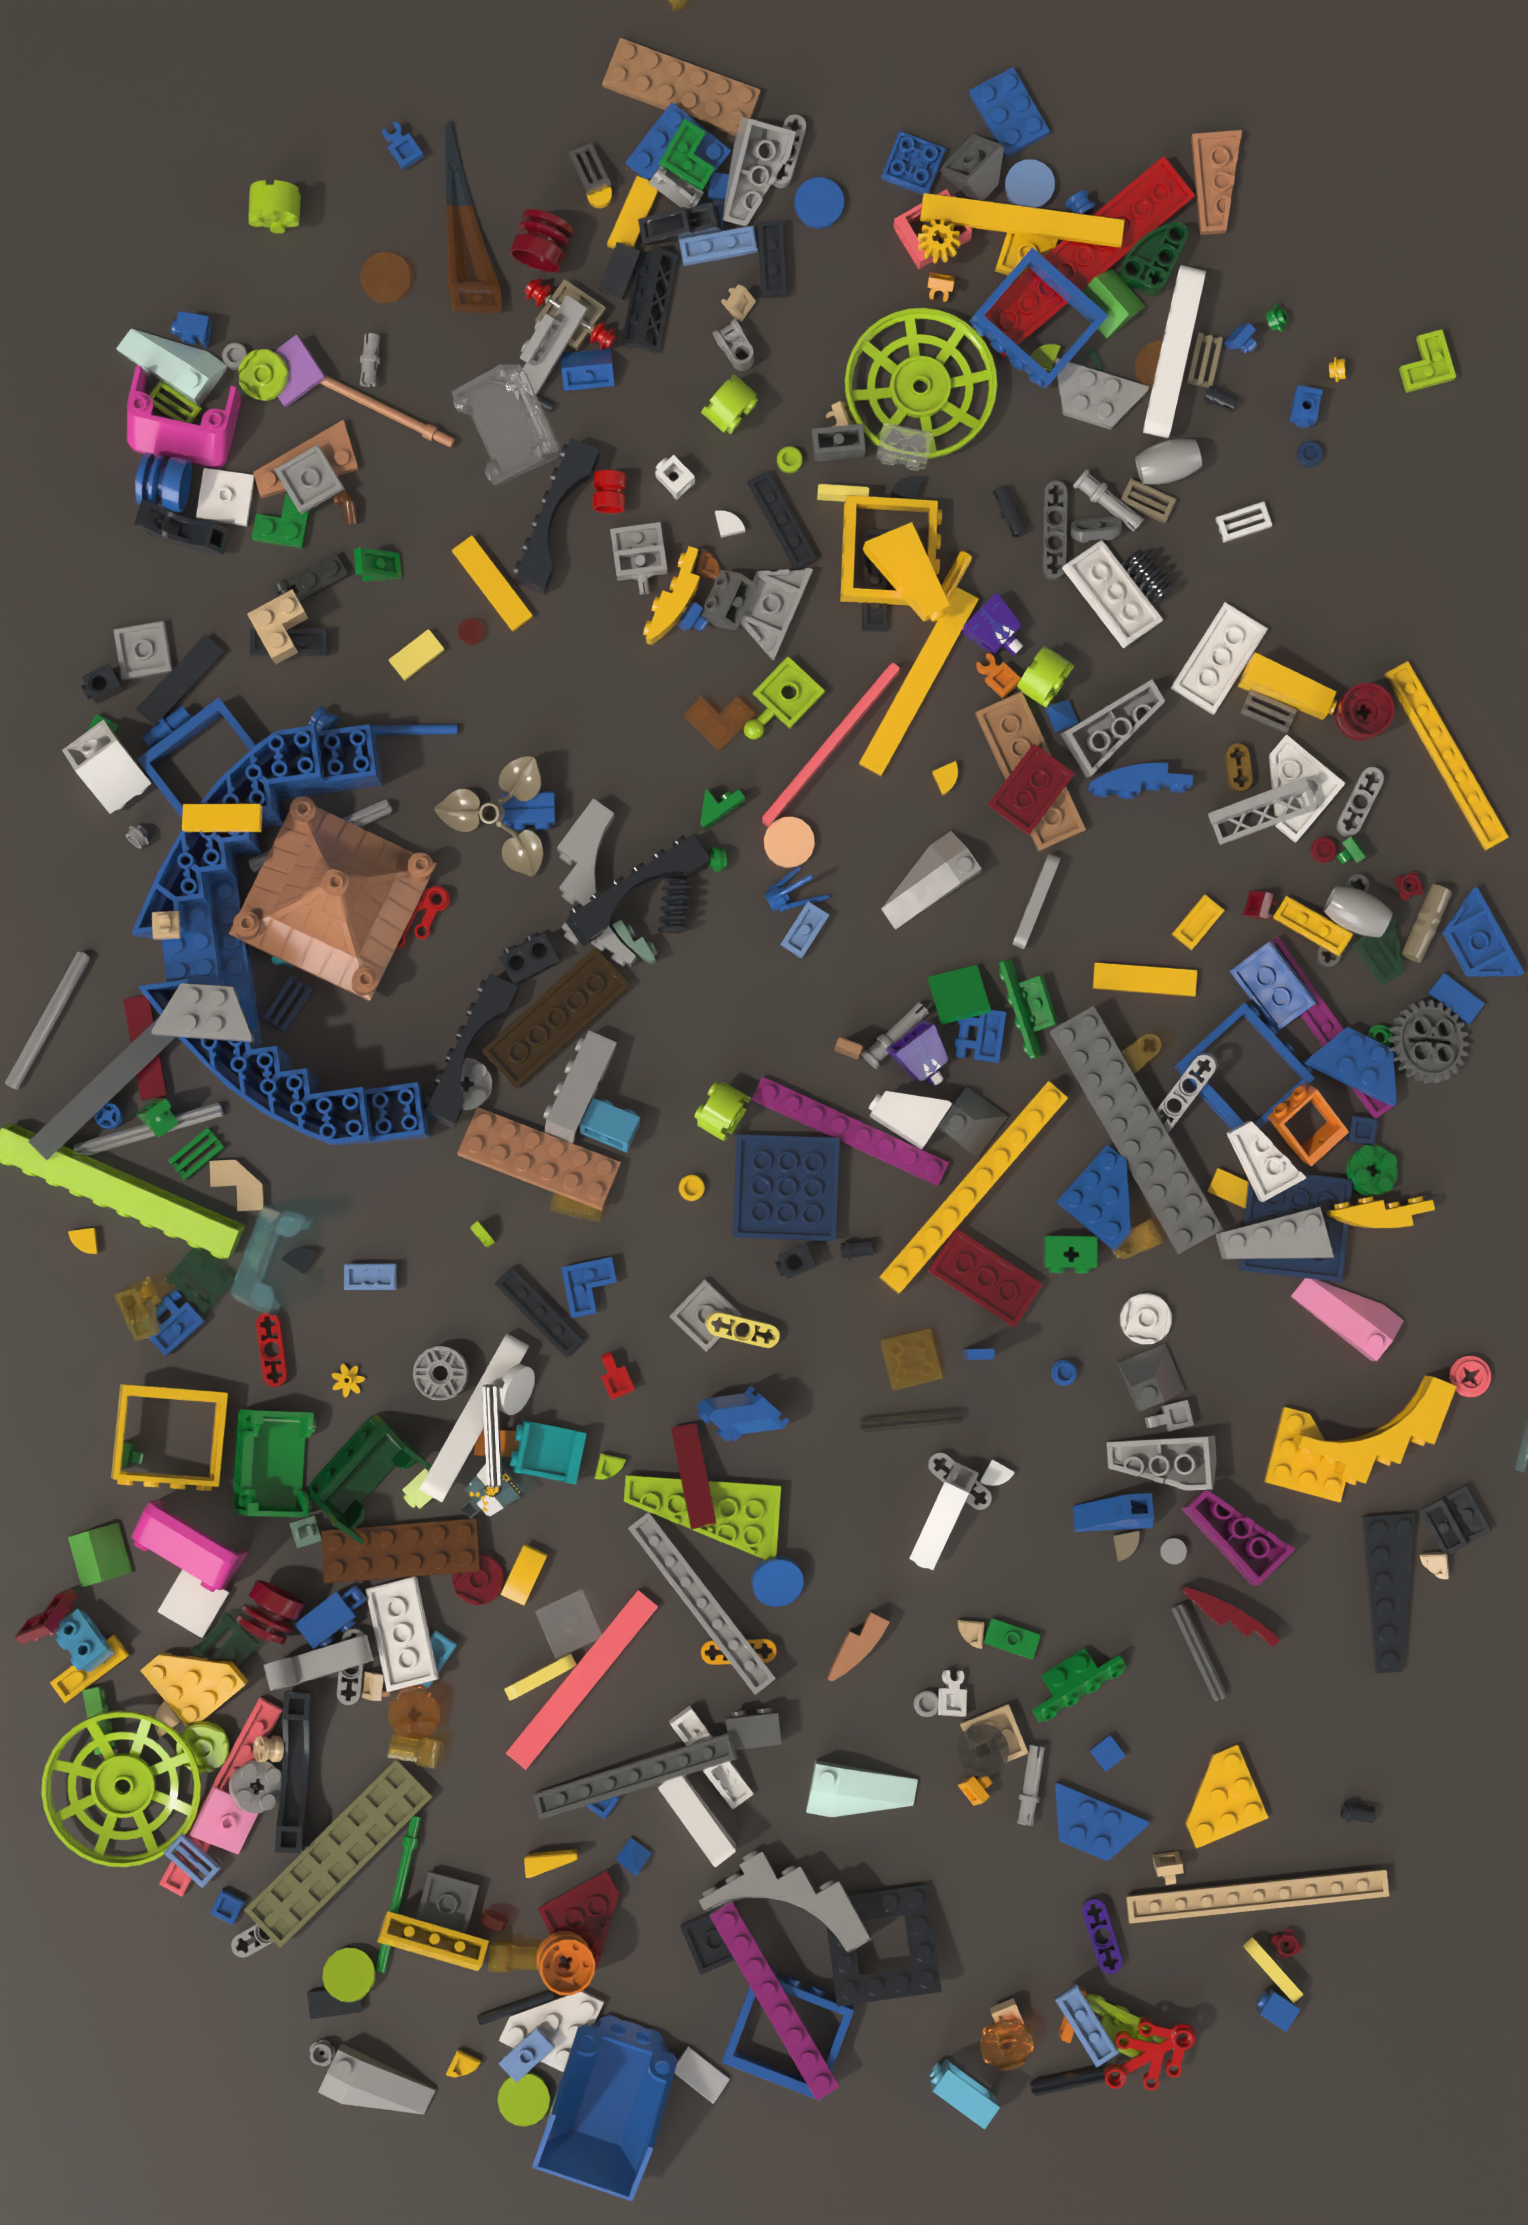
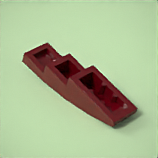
(1221, 1612)

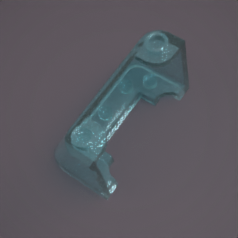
(248, 1284)

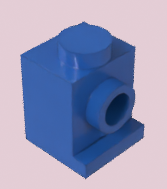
(192, 328)
(1307, 396)

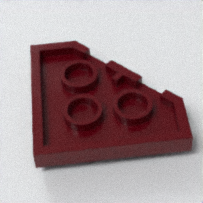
(584, 1911)

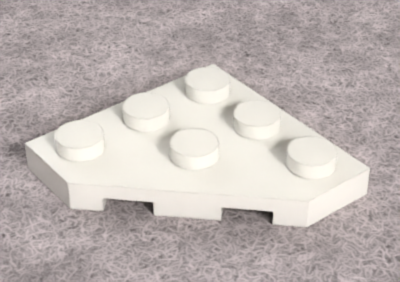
(1292, 762)
(557, 2020)

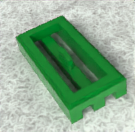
(179, 1167)

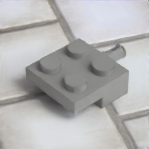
(639, 553)

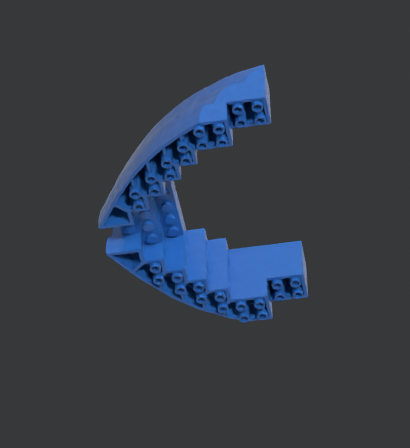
(205, 887)

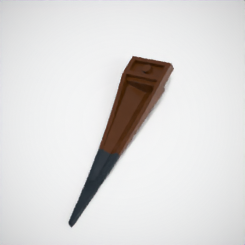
(469, 268)

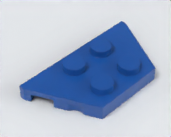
(1479, 940)
(1359, 1064)
(1094, 1823)

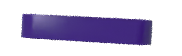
(1100, 1956)

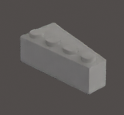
(1107, 729)
(579, 1086)
(1284, 1237)

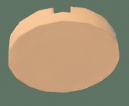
(789, 842)

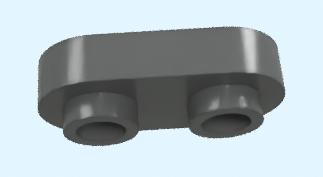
(1096, 528)

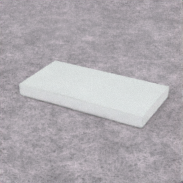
(1112, 594)
(1219, 658)
(402, 1634)

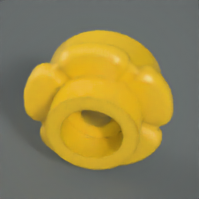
(1337, 369)

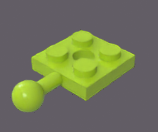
(786, 710)

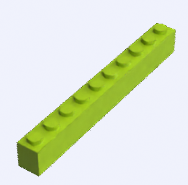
(123, 1193)

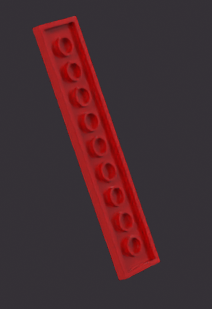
(1143, 208)

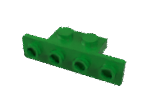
(1031, 1006)
(1073, 1680)

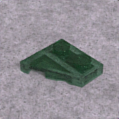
(1381, 954)

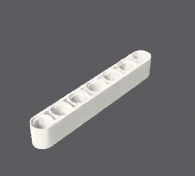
(1174, 351)
(470, 1421)

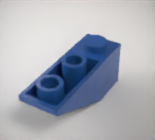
(1115, 1513)

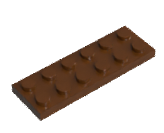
(401, 1551)

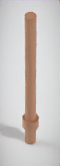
(428, 431)

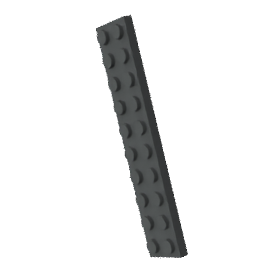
(1136, 1129)

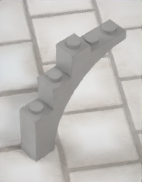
(582, 848)
(761, 1881)

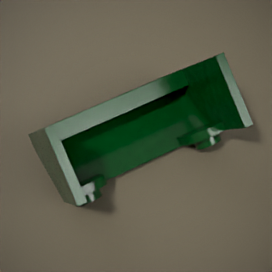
(358, 1470)

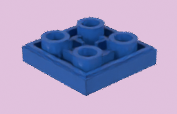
(913, 163)

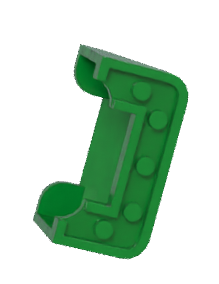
(271, 1463)

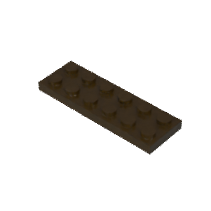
(556, 1018)

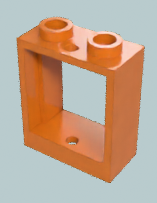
(1322, 1139)

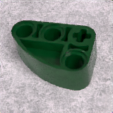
(1145, 258)

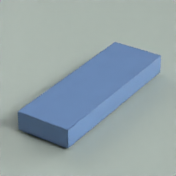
(718, 245)
(1086, 2025)

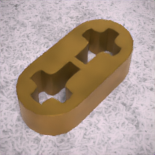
(1232, 768)

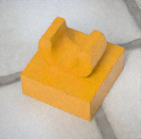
(940, 282)
(975, 1789)

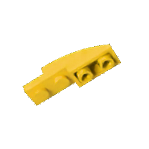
(671, 606)
(1380, 1215)

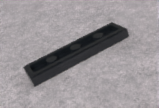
(782, 521)
(873, 614)
(180, 680)
(539, 1312)

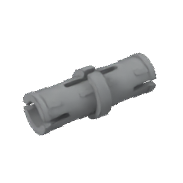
(370, 360)

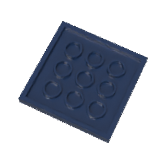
(786, 1187)
(1303, 1196)

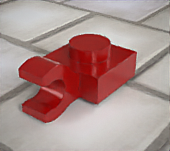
(617, 1379)

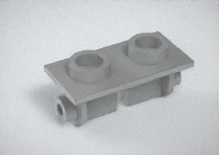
(675, 188)

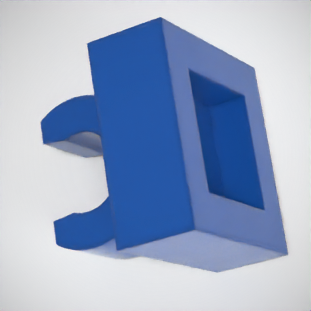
(1241, 338)
(692, 619)

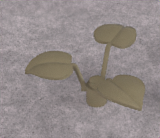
(462, 813)

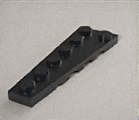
(1388, 1569)

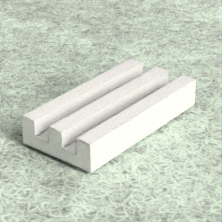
(1224, 528)

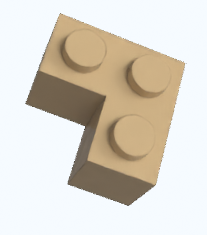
(272, 622)

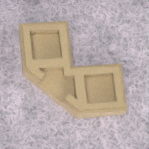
(249, 1189)

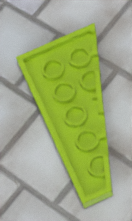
(743, 1511)

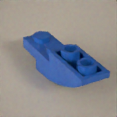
(1129, 779)

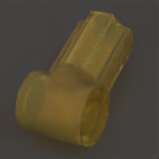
(422, 1751)
(506, 1957)

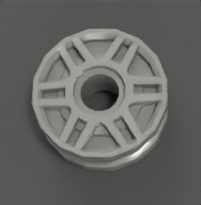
(425, 1376)

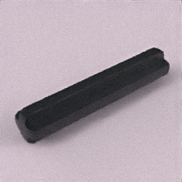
(1067, 2081)

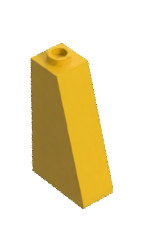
(908, 569)
(1287, 687)

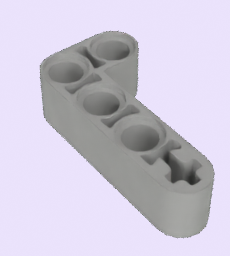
(318, 1663)

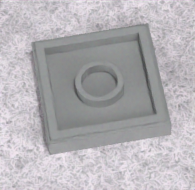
(309, 479)
(143, 650)
(695, 1309)

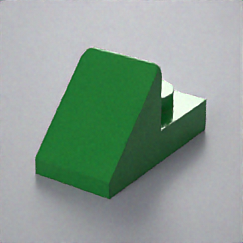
(377, 564)
(713, 811)
(158, 1116)

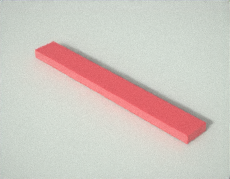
(830, 744)
(581, 1679)
(258, 1724)

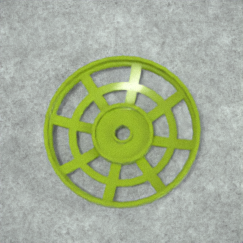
(922, 369)
(113, 1801)

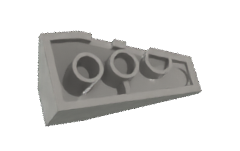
(755, 162)
(935, 875)
(1171, 1461)
(372, 2084)

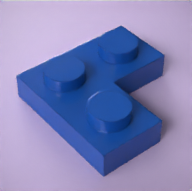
(580, 1280)

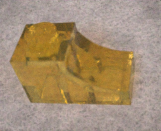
(138, 1307)

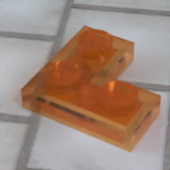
(718, 727)

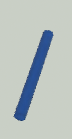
(415, 729)

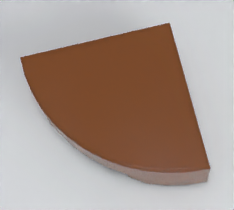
(707, 566)

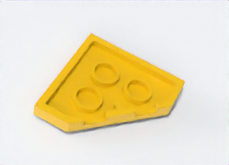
(1297, 1470)
(193, 1684)
(1224, 1799)

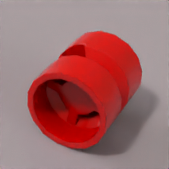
(609, 491)

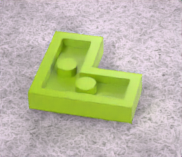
(1435, 364)

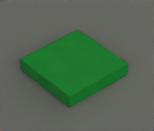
(959, 994)

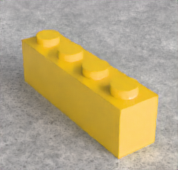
(432, 1941)

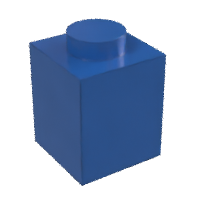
(1277, 2009)

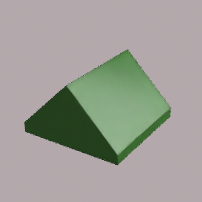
(1114, 299)
(100, 1554)

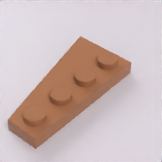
(1214, 172)
(333, 443)

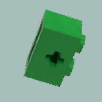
(1056, 1246)

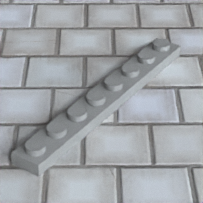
(701, 1603)

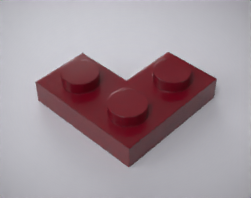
(48, 1621)

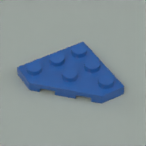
(651, 149)
(1102, 1198)

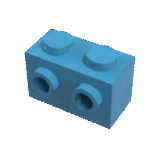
(610, 1124)
(83, 1641)

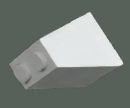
(106, 767)
(909, 1115)

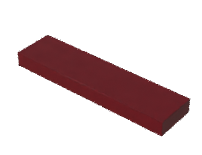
(139, 1018)
(693, 1476)

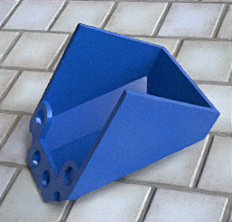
(607, 2107)

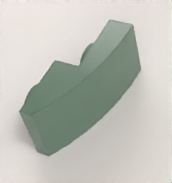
(642, 949)

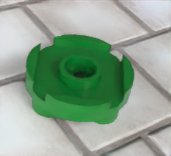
(1385, 1167)

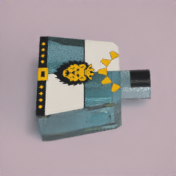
(490, 1498)

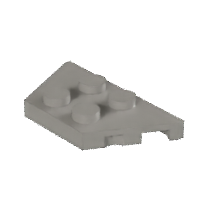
(1096, 395)
(774, 606)
(204, 1014)

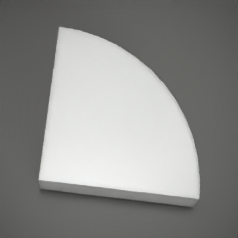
(728, 524)
(996, 1474)

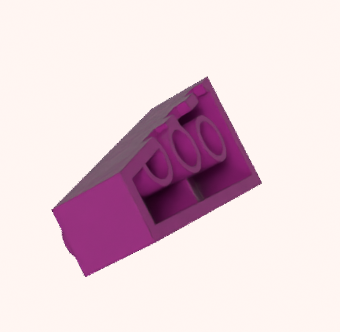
(1241, 1541)

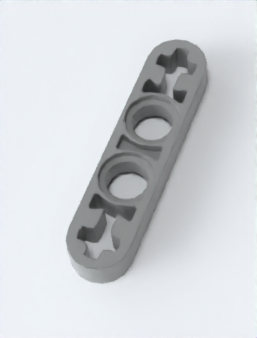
(1036, 901)
(1182, 1094)

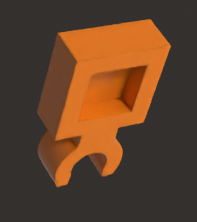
(1000, 678)

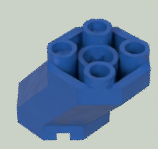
(740, 1414)

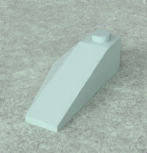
(178, 365)
(852, 1790)

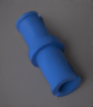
(166, 726)

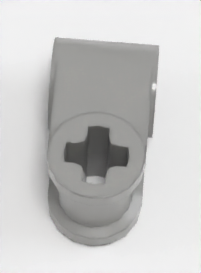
(733, 341)

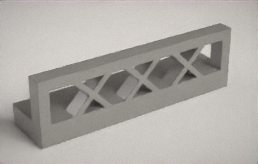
(1258, 802)

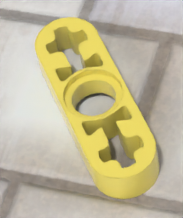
(722, 1331)
(540, 1676)
(1273, 1970)

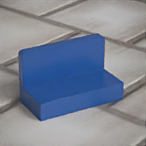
(587, 369)

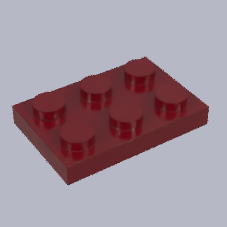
(1031, 789)

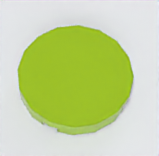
(263, 374)
(207, 1743)
(349, 1974)
(524, 2101)

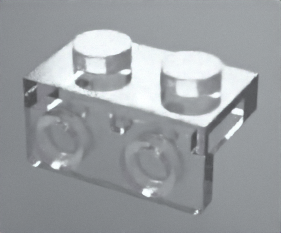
(904, 446)

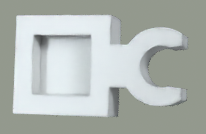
(952, 1698)

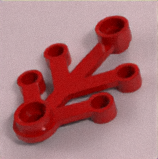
(432, 909)
(1152, 2052)

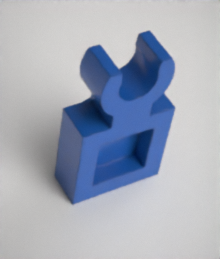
(402, 147)

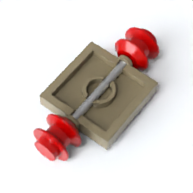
(587, 325)

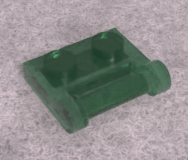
(206, 1273)
(235, 1649)

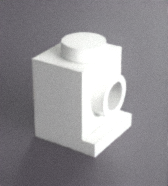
(674, 466)

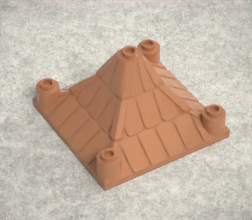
(332, 899)

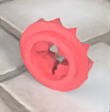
(1481, 1377)

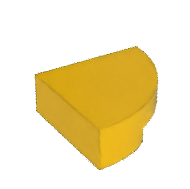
(946, 777)
(85, 1240)
(462, 2064)

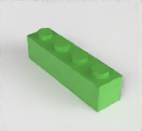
(95, 1705)

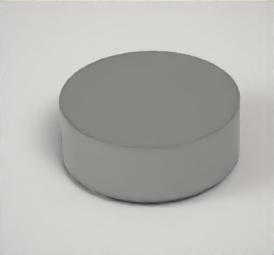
(233, 355)
(1173, 1551)
(926, 1703)

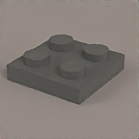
(447, 1901)

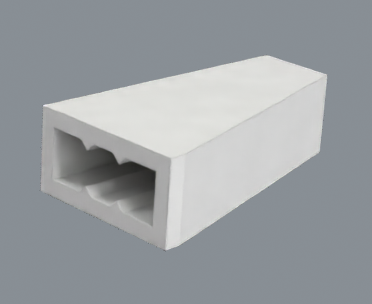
(943, 1516)
(698, 1819)

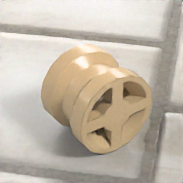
(268, 1749)

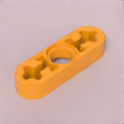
(757, 1645)

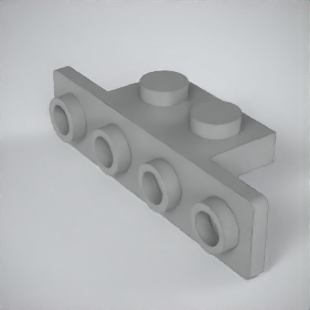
(550, 340)

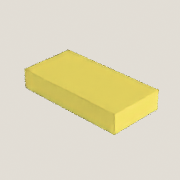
(839, 492)
(416, 655)

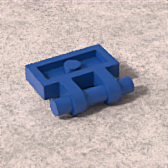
(988, 1037)
(178, 1326)

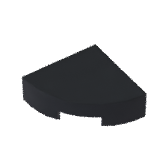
(908, 487)
(300, 1258)

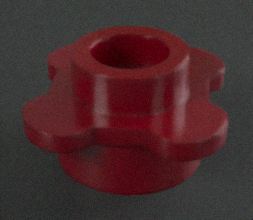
(1413, 879)
(1285, 1951)

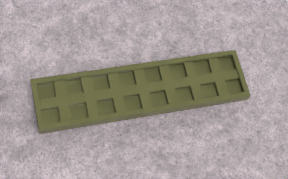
(338, 1853)

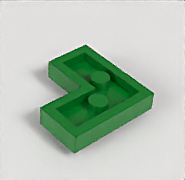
(680, 156)
(282, 531)

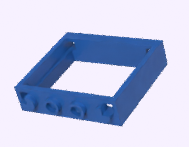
(1066, 290)
(183, 735)
(1269, 1034)
(769, 2072)

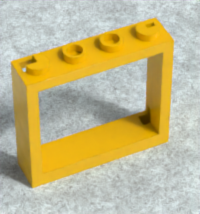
(851, 594)
(176, 1481)

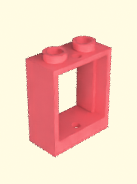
(909, 238)

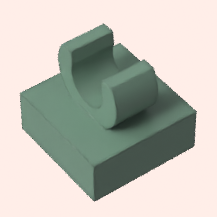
(306, 1531)

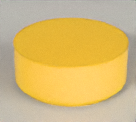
(601, 198)
(691, 1187)

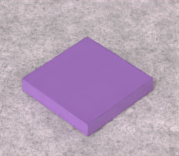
(302, 369)

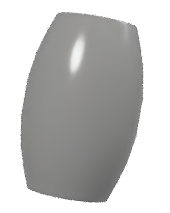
(1168, 461)
(1358, 911)

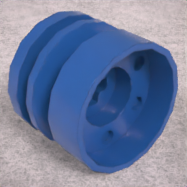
(158, 481)

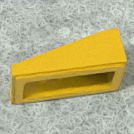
(544, 1861)

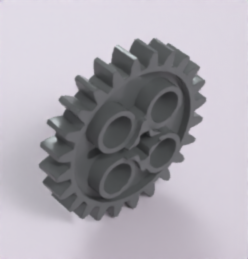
(1428, 1018)

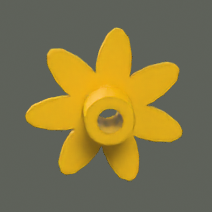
(352, 1380)

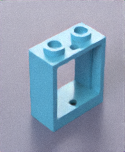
(963, 2093)

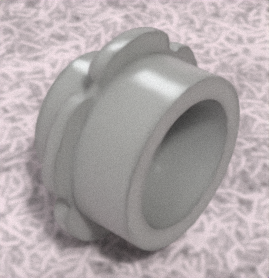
(138, 836)
(317, 2058)

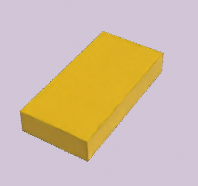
(1198, 922)
(1229, 1187)

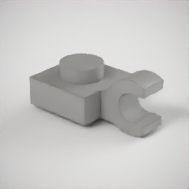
(1174, 1415)

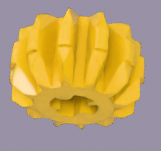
(933, 247)

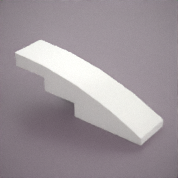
(723, 1776)

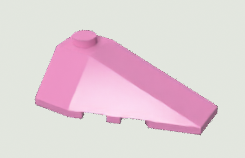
(1358, 1320)

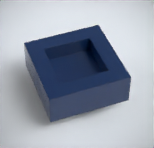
(1362, 1130)

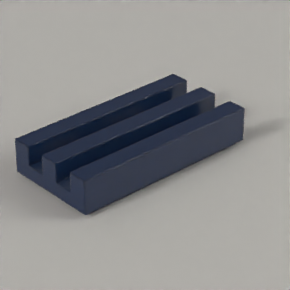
(299, 985)

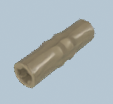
(1426, 923)

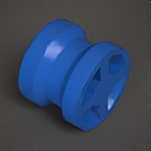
(1080, 203)
(323, 720)
(106, 1113)

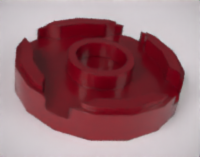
(480, 1586)

